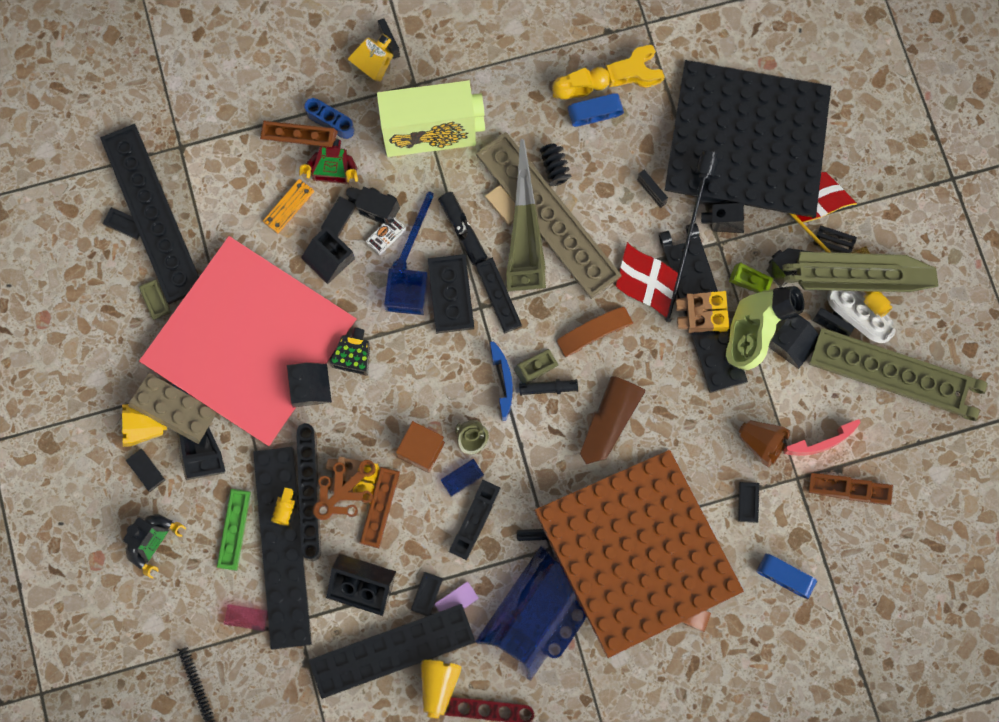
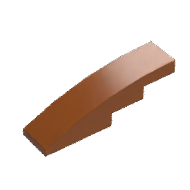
(851, 489)

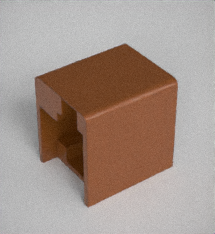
(420, 447)

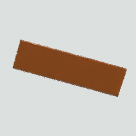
(298, 134)

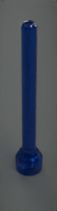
(401, 262)

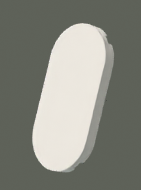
(854, 310)

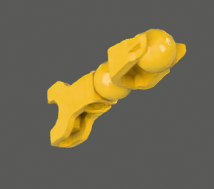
(615, 74)

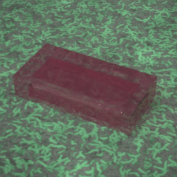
(246, 617)

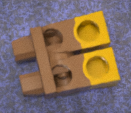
(704, 312)
(352, 468)

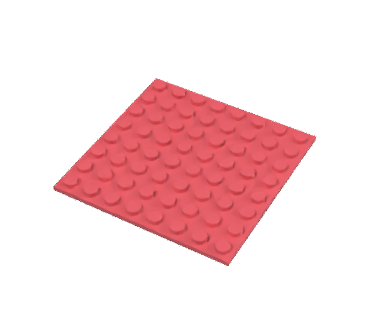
(238, 336)

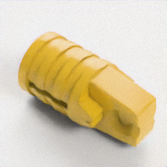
(284, 508)

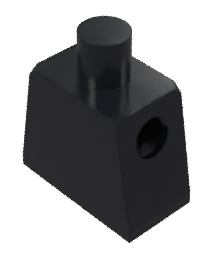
(725, 218)

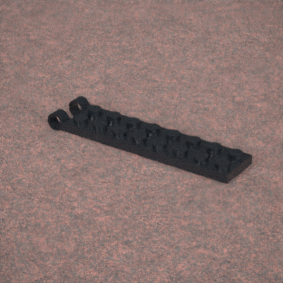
(696, 279)

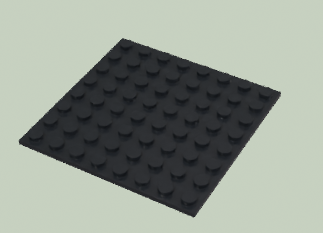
(764, 134)

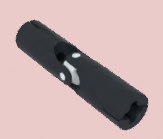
(459, 221)

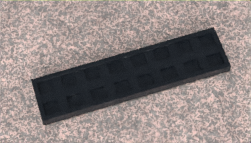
(391, 651)

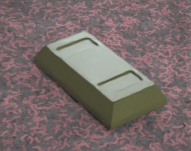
(154, 299)

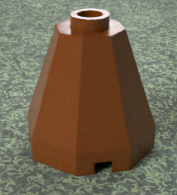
(764, 440)

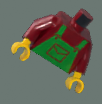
(331, 165)

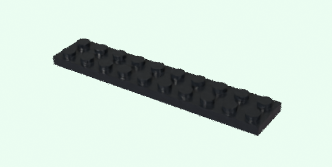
(151, 212)
(282, 551)

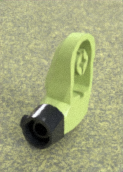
(756, 324)

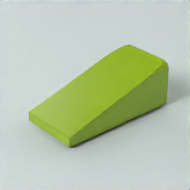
(750, 278)

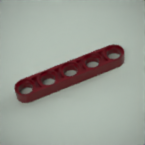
(494, 710)

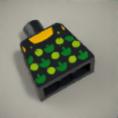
(352, 353)

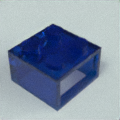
(406, 291)

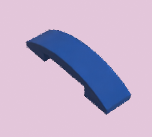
(499, 358)

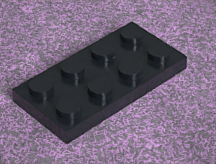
(450, 293)

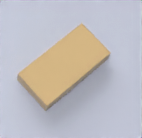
(502, 204)

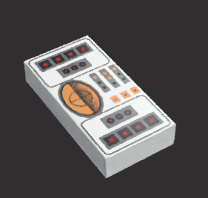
(385, 236)

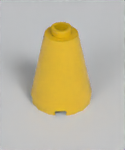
(437, 686)

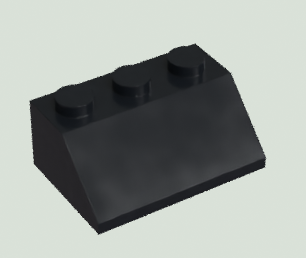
(360, 584)

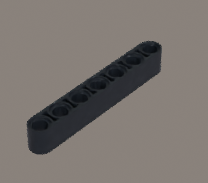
(304, 483)

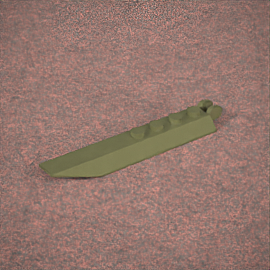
(861, 272)

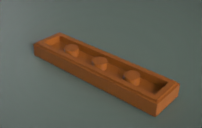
(380, 507)

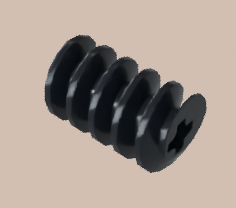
(554, 164)

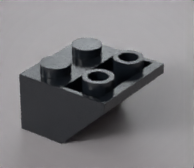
(327, 255)

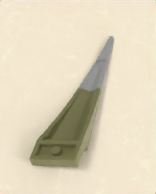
(526, 256)

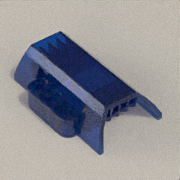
(535, 614)

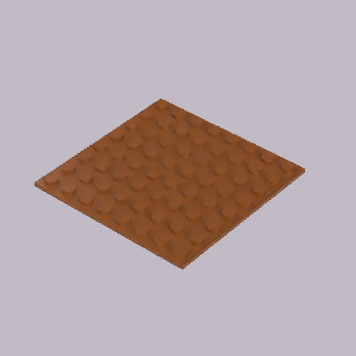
(638, 552)

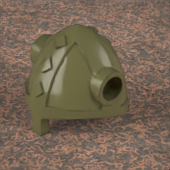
(471, 436)

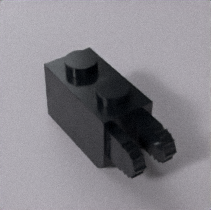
(374, 204)

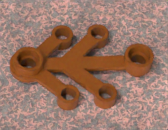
(341, 492)

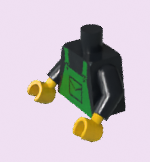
(145, 537)

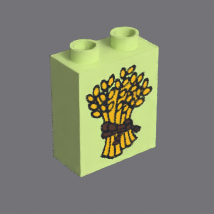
(430, 118)

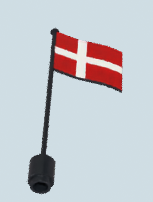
(651, 279)

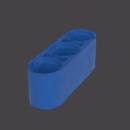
(595, 110)
(325, 111)
(786, 576)

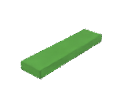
(234, 529)

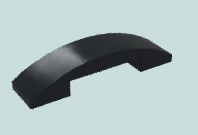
(475, 520)

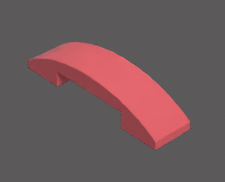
(801, 448)

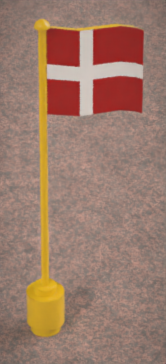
(830, 199)

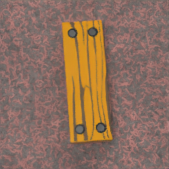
(288, 206)

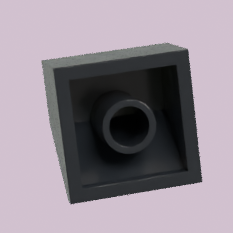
(780, 258)
(795, 340)
(309, 384)

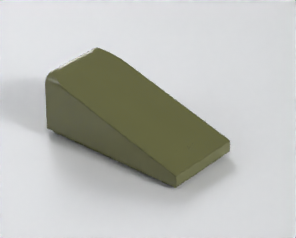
(535, 366)

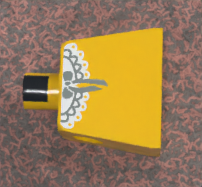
(373, 57)

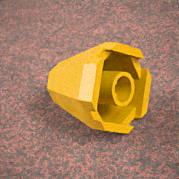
(138, 427)

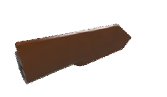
(611, 418)

